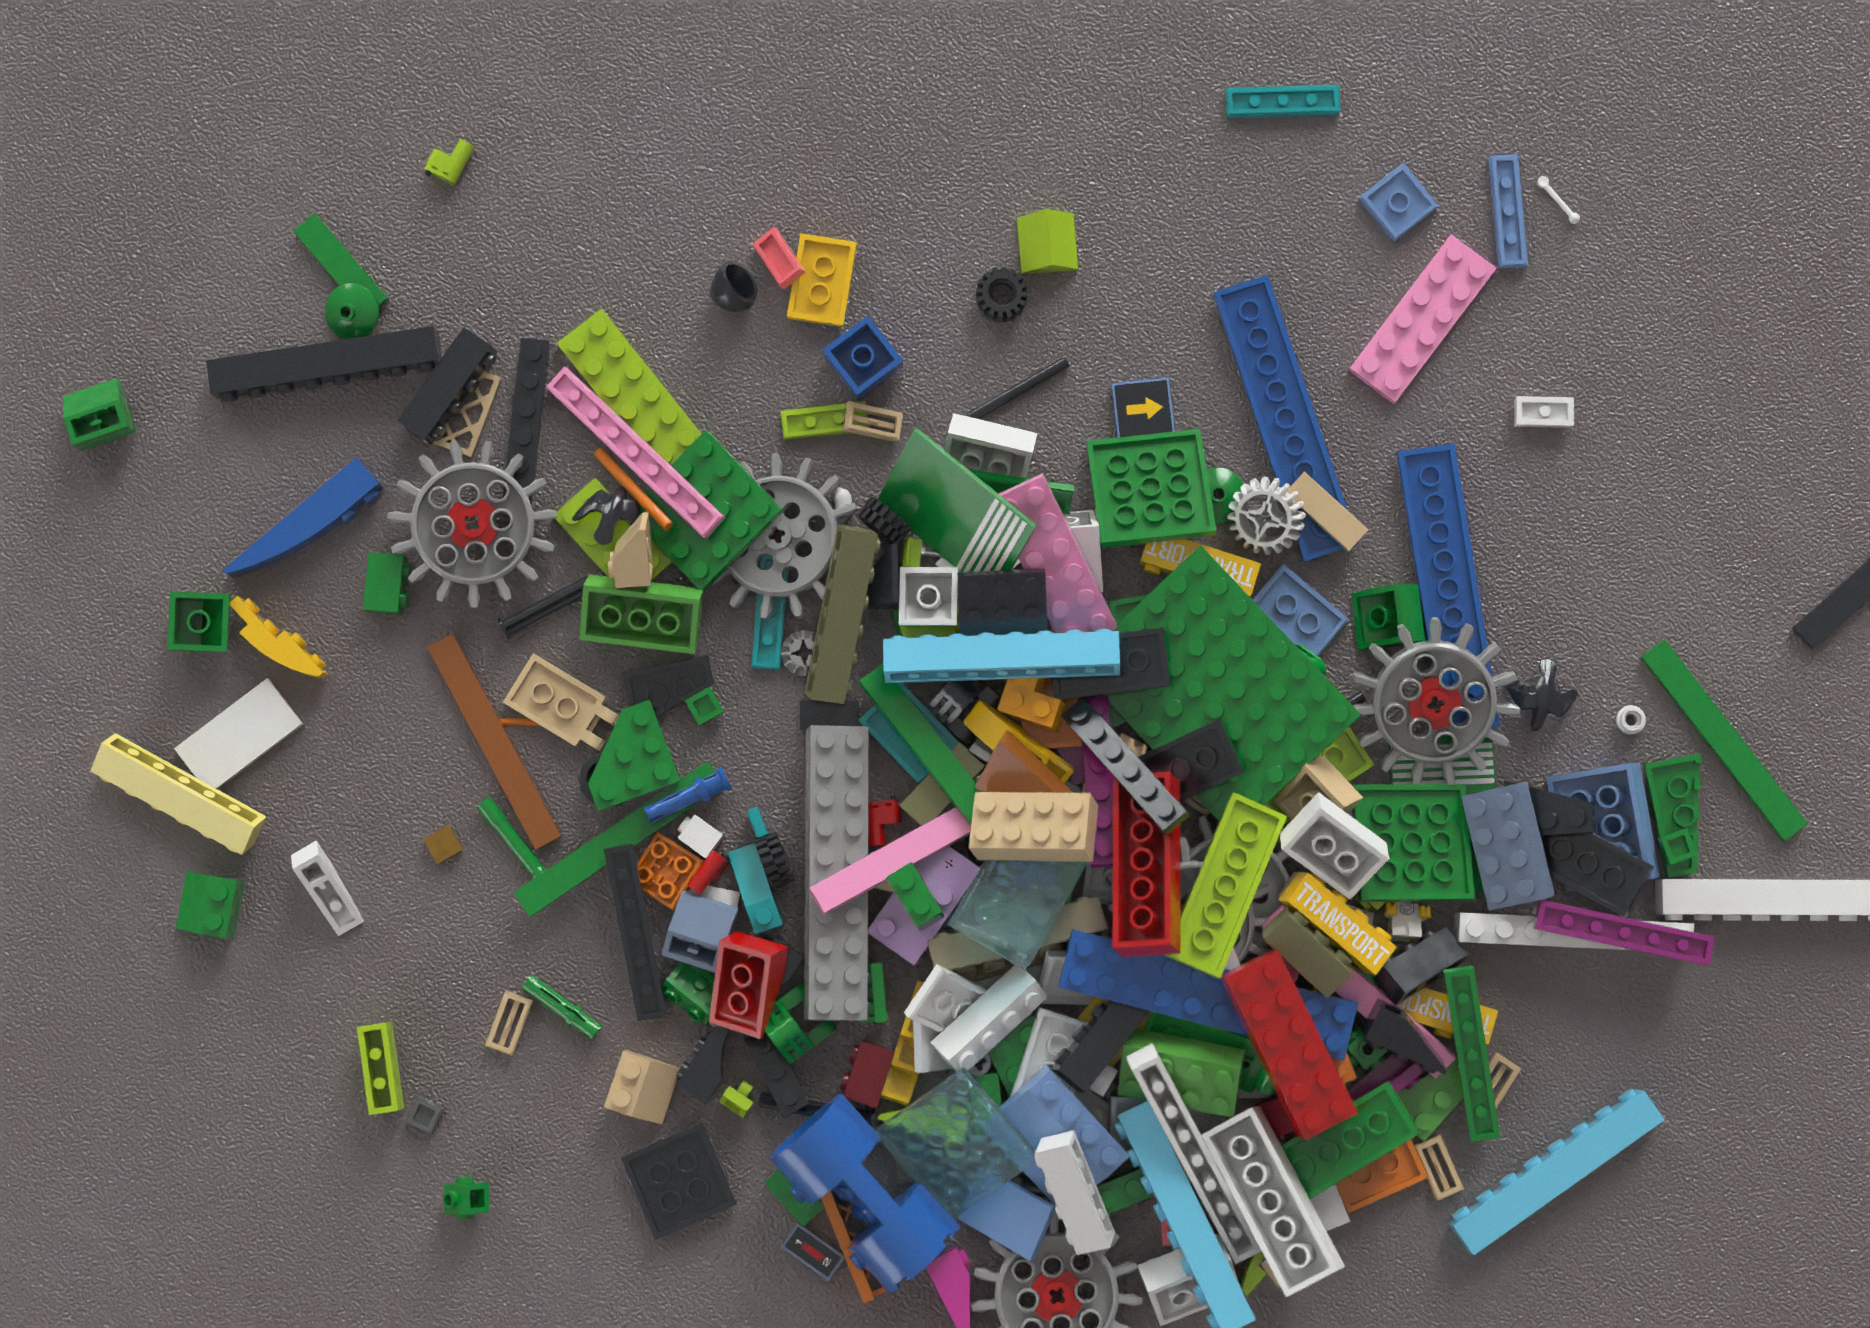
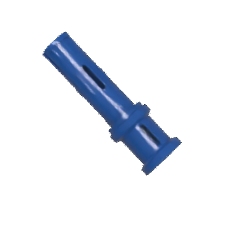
(700, 790)

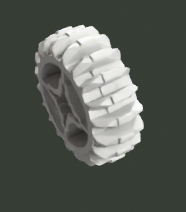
(1243, 511)

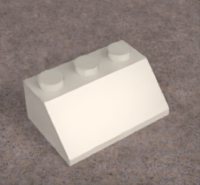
(990, 446)
(1170, 1288)

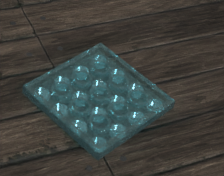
(957, 1143)

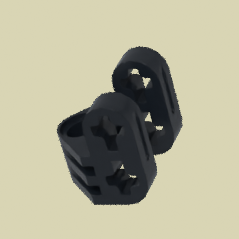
(954, 700)

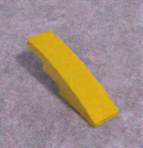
(902, 1074)

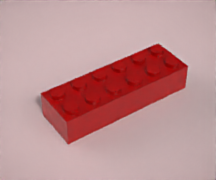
(1145, 877)
(1288, 1044)

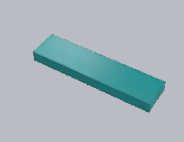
(1282, 101)
(769, 633)

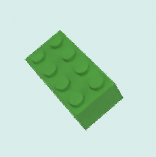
(641, 616)
(1202, 1071)

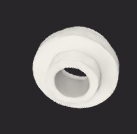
(1638, 715)

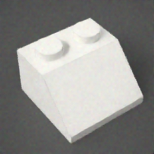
(928, 596)

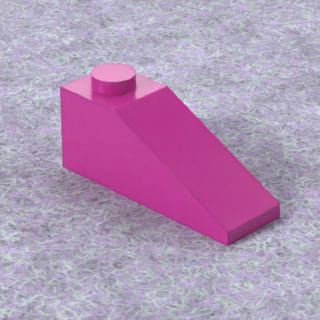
(953, 1283)

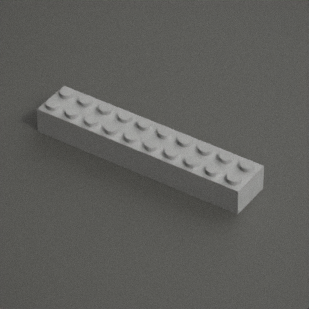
(834, 840)

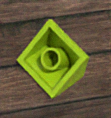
(1047, 242)

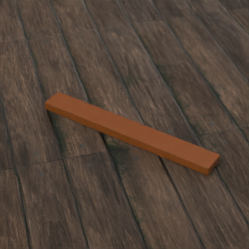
(494, 741)

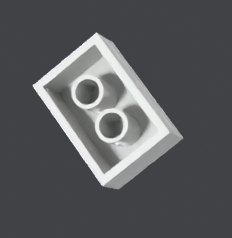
(1334, 846)

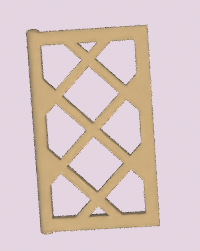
(475, 429)

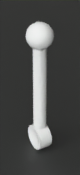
(1543, 183)

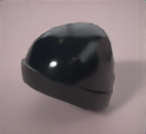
(733, 288)

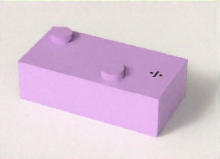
(948, 879)

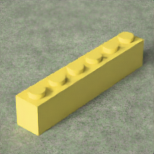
(178, 794)

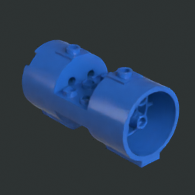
(899, 1233)

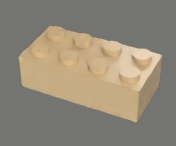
(1033, 826)

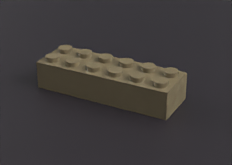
(979, 963)

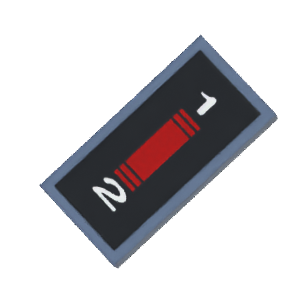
(813, 1251)

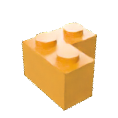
(1025, 703)

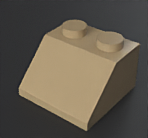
(633, 559)
(1314, 778)
(642, 1087)

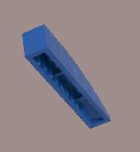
(315, 517)

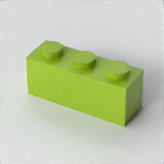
(380, 1068)

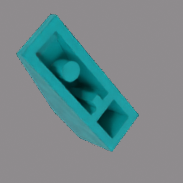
(755, 889)

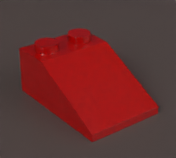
(746, 982)

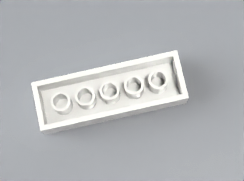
(1273, 1201)

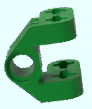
(787, 1033)

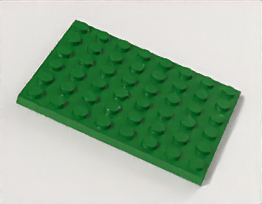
(1235, 668)

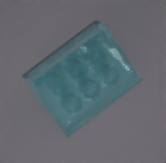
(1015, 905)

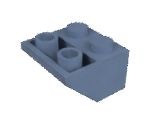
(697, 930)

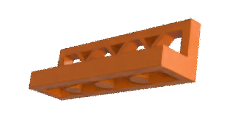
(844, 1239)

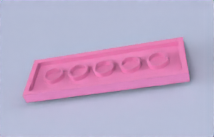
(1422, 319)
(1071, 589)

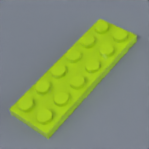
(628, 386)
(1227, 884)

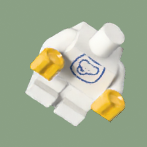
(1405, 921)

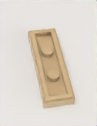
(1327, 512)

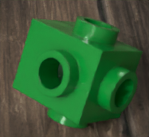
(1356, 1054)
(466, 1198)

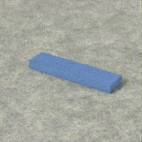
(1508, 211)

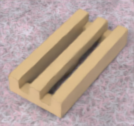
(849, 418)
(521, 1023)
(1508, 1081)
(1449, 1164)

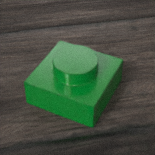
(704, 706)
(1677, 846)

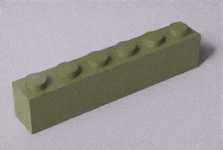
(841, 614)

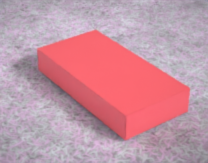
(779, 258)

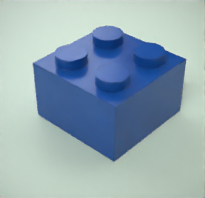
(862, 358)

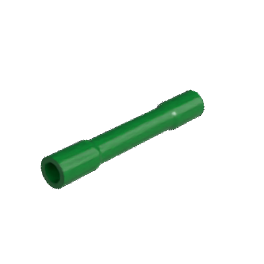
(498, 821)

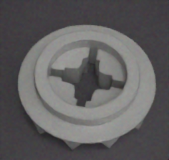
(793, 644)

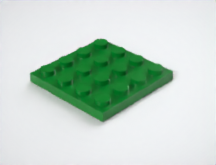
(1151, 488)
(733, 493)
(1424, 842)

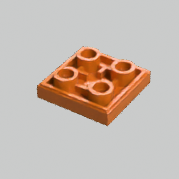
(666, 870)

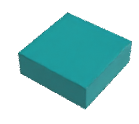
(757, 822)

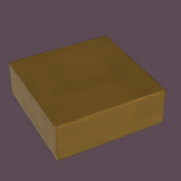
(443, 844)

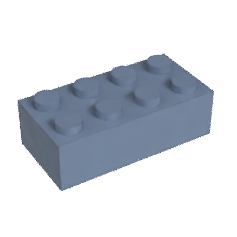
(1508, 846)

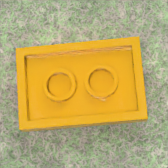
(824, 289)

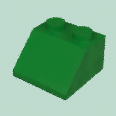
(1380, 612)
(198, 622)
(210, 905)

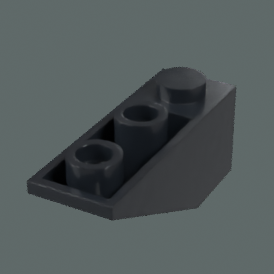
(1394, 1030)

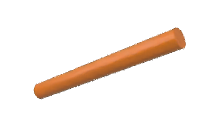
(633, 489)

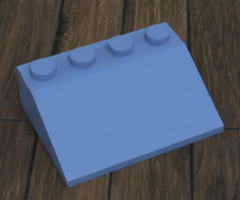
(1619, 807)
(1049, 1108)

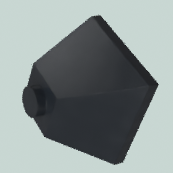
(884, 589)

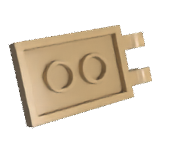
(559, 703)

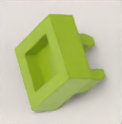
(737, 1100)

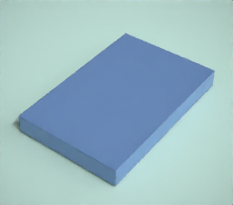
(1300, 610)
(1012, 1218)

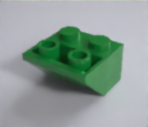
(97, 415)

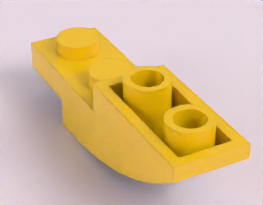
(284, 648)
(991, 725)

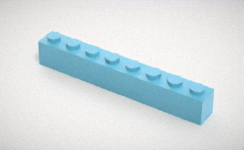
(1001, 656)
(1555, 1171)
(1184, 1217)

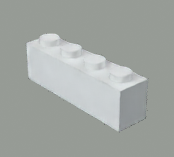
(989, 1019)
(1074, 1192)

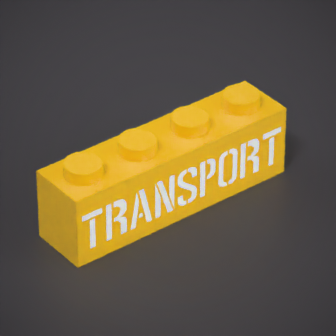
(1168, 555)
(1345, 928)
(1432, 1010)

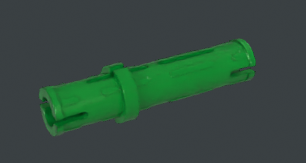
(560, 1006)

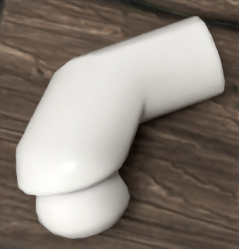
(841, 497)

